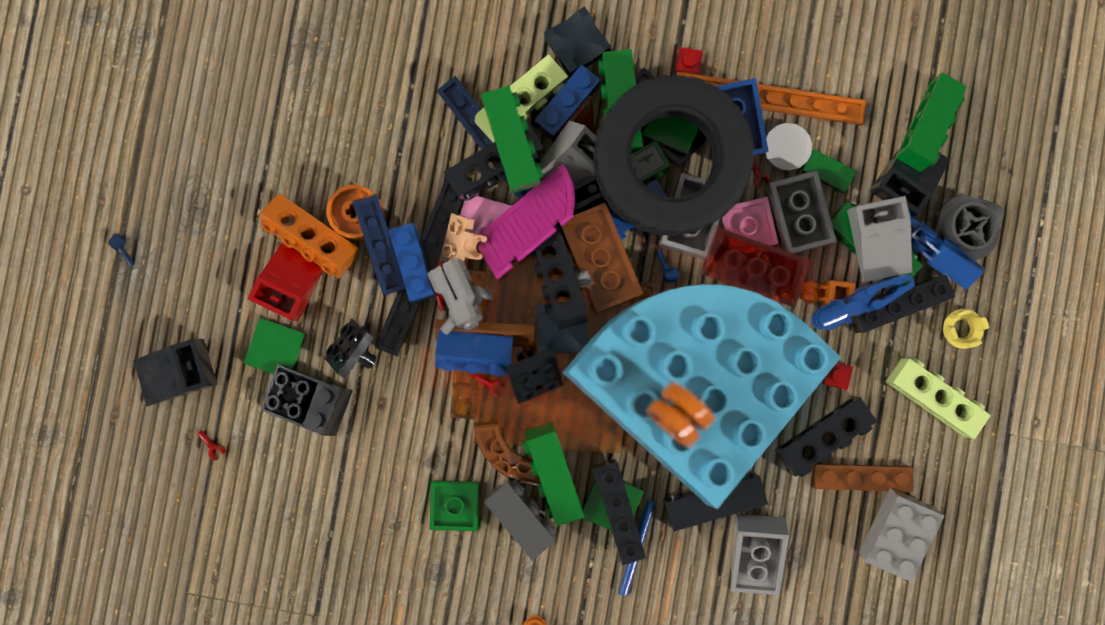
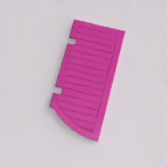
(528, 221)

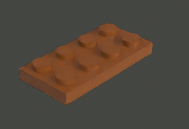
(601, 252)

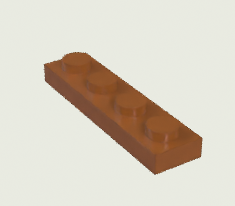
(522, 333)
(863, 477)

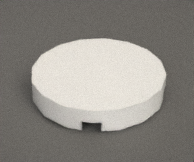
(788, 147)

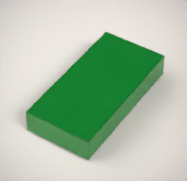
(830, 171)

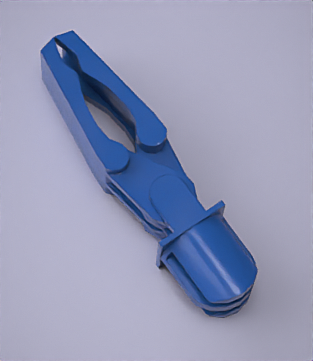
(944, 255)
(859, 302)

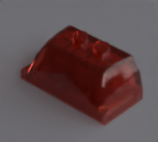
(755, 267)

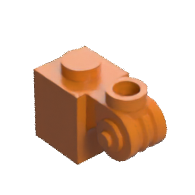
(828, 291)

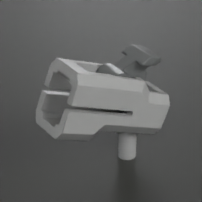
(459, 293)

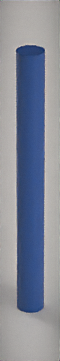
(642, 529)

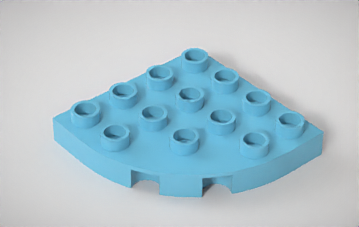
(728, 349)

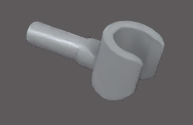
(583, 278)

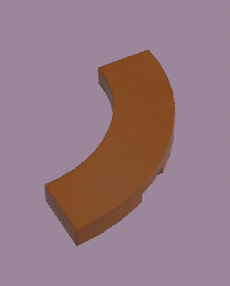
(502, 456)

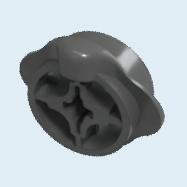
(981, 234)

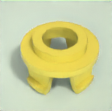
(976, 324)

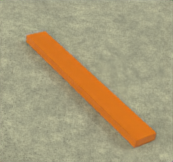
(802, 102)

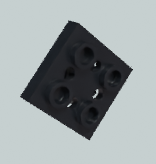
(350, 349)
(534, 375)

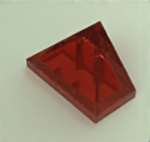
(583, 115)

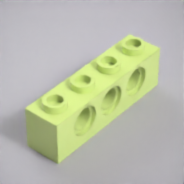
(546, 72)
(973, 414)

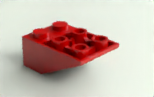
(286, 283)

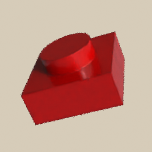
(689, 60)
(839, 376)

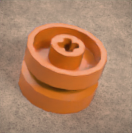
(341, 211)
(680, 414)

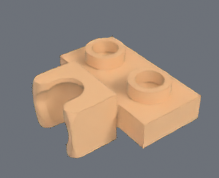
(460, 239)

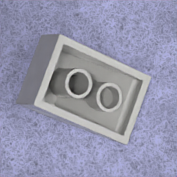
(758, 554)

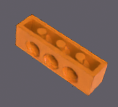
(283, 211)

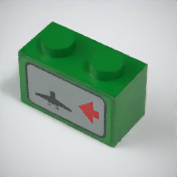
(650, 163)

